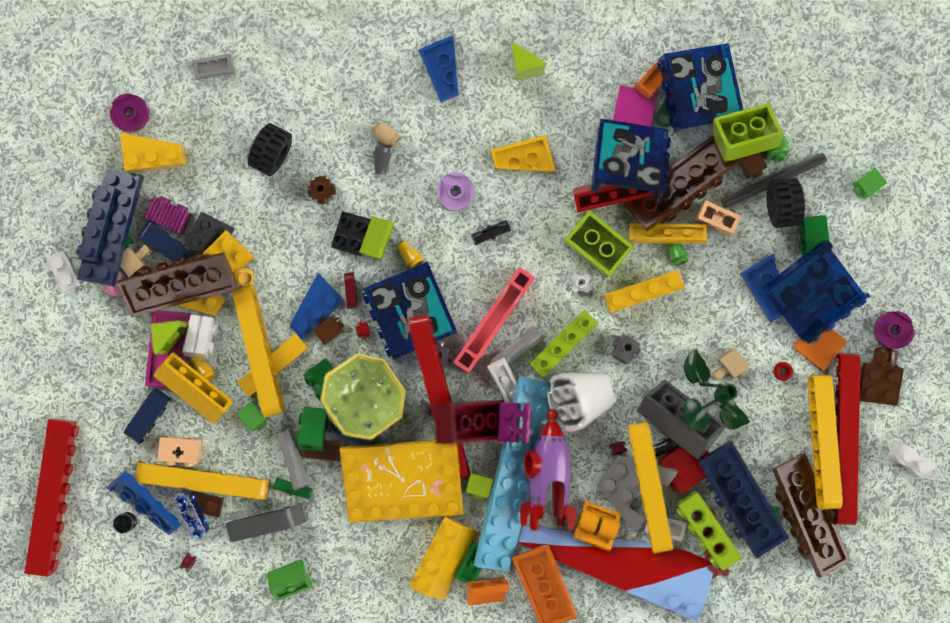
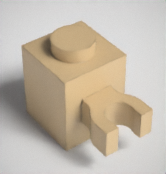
(134, 261)
(731, 364)

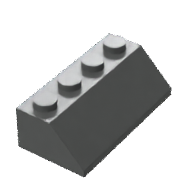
(665, 410)

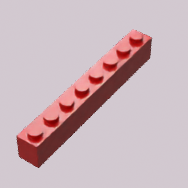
(50, 497)

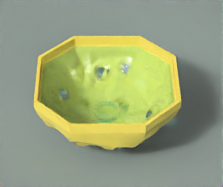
(363, 396)

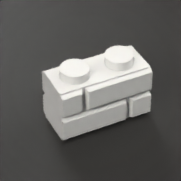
(199, 337)

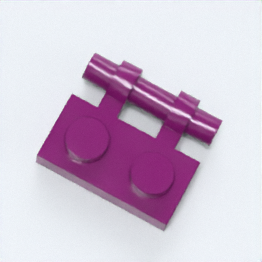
(510, 422)

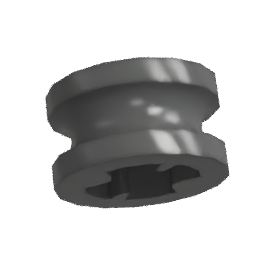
(425, 407)

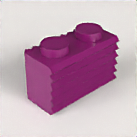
(168, 215)

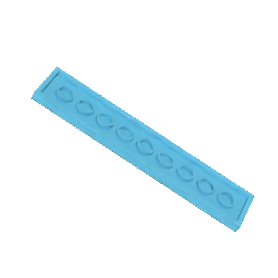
(510, 484)

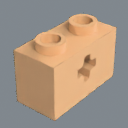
(717, 218)
(190, 446)

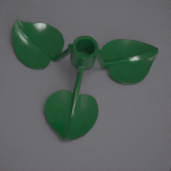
(694, 413)

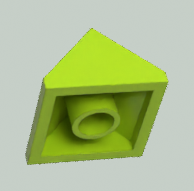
(525, 63)
(376, 238)
(166, 335)

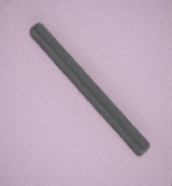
(763, 185)

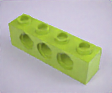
(563, 343)
(728, 554)

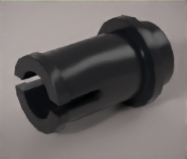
(663, 446)

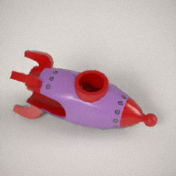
(544, 465)

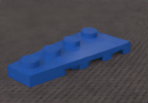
(144, 502)

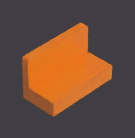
(486, 591)

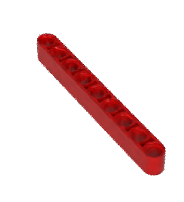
(433, 373)
(847, 426)

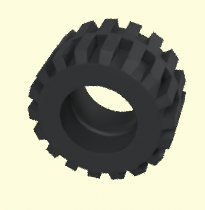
(269, 149)
(785, 202)

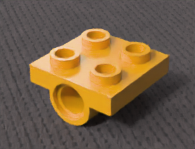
(597, 526)

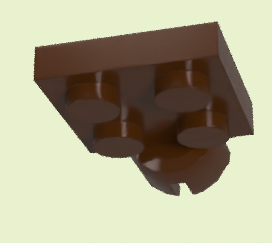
(881, 378)

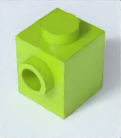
(479, 485)

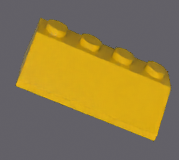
(443, 558)

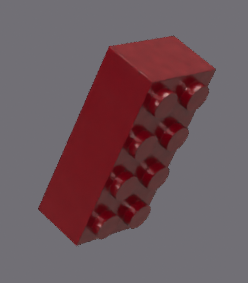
(466, 421)

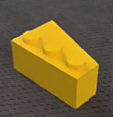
(149, 154)

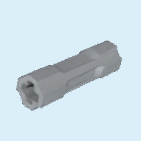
(521, 346)
(293, 461)

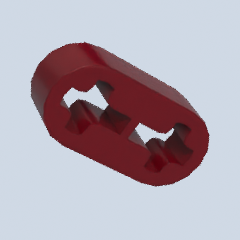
(350, 290)

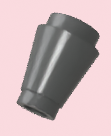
(381, 159)

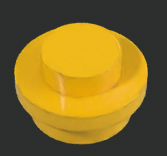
(244, 277)

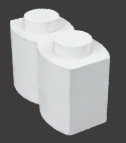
(910, 459)

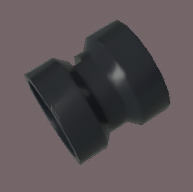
(120, 522)

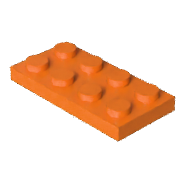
(544, 585)

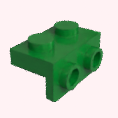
(315, 376)

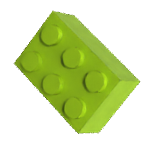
(747, 132)
(598, 244)

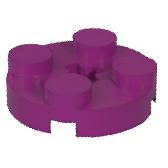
(119, 109)
(904, 327)

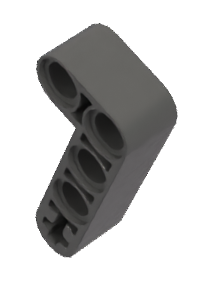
(265, 523)

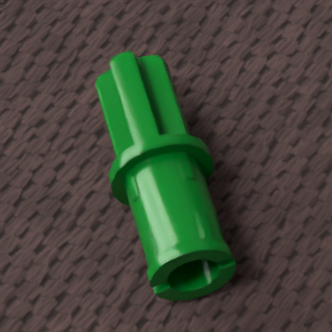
(286, 486)

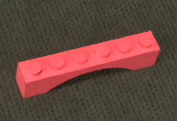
(494, 319)

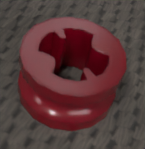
(618, 448)
(188, 562)

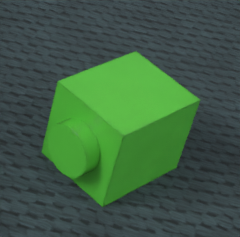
(868, 183)
(252, 416)

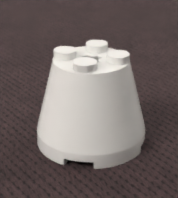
(580, 398)

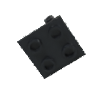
(205, 232)
(350, 233)

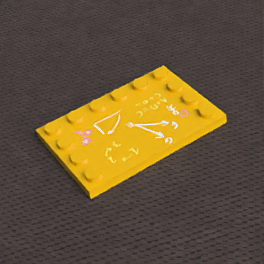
(401, 481)

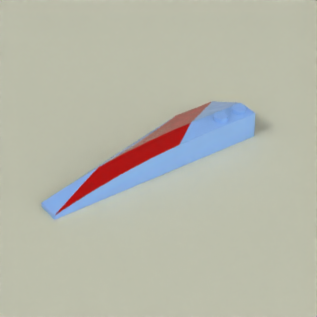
(667, 578)

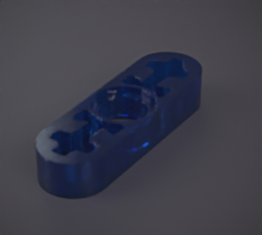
(191, 522)

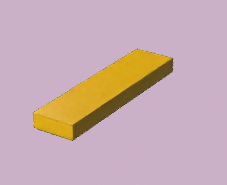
(669, 234)
(282, 358)

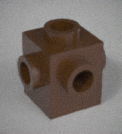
(328, 192)

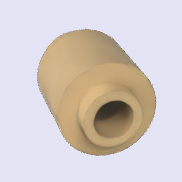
(385, 134)

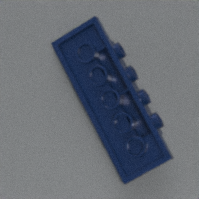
(108, 227)
(742, 499)

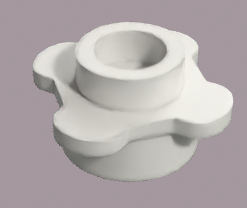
(585, 279)

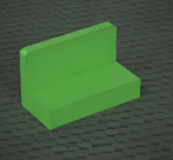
(288, 580)

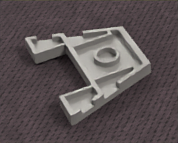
(622, 487)

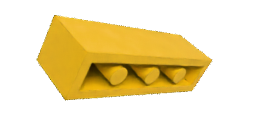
(643, 291)
(193, 388)

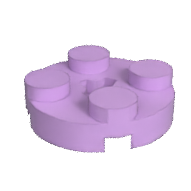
(448, 183)

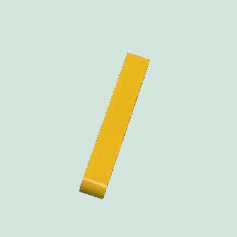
(258, 351)
(824, 442)
(201, 481)
(650, 487)

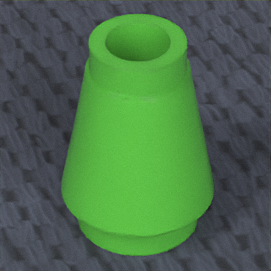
(677, 254)

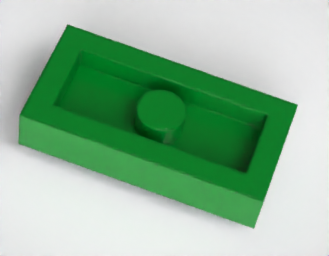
(467, 571)

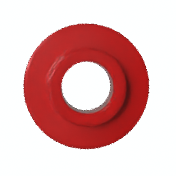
(362, 330)
(789, 371)

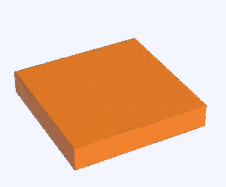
(823, 350)

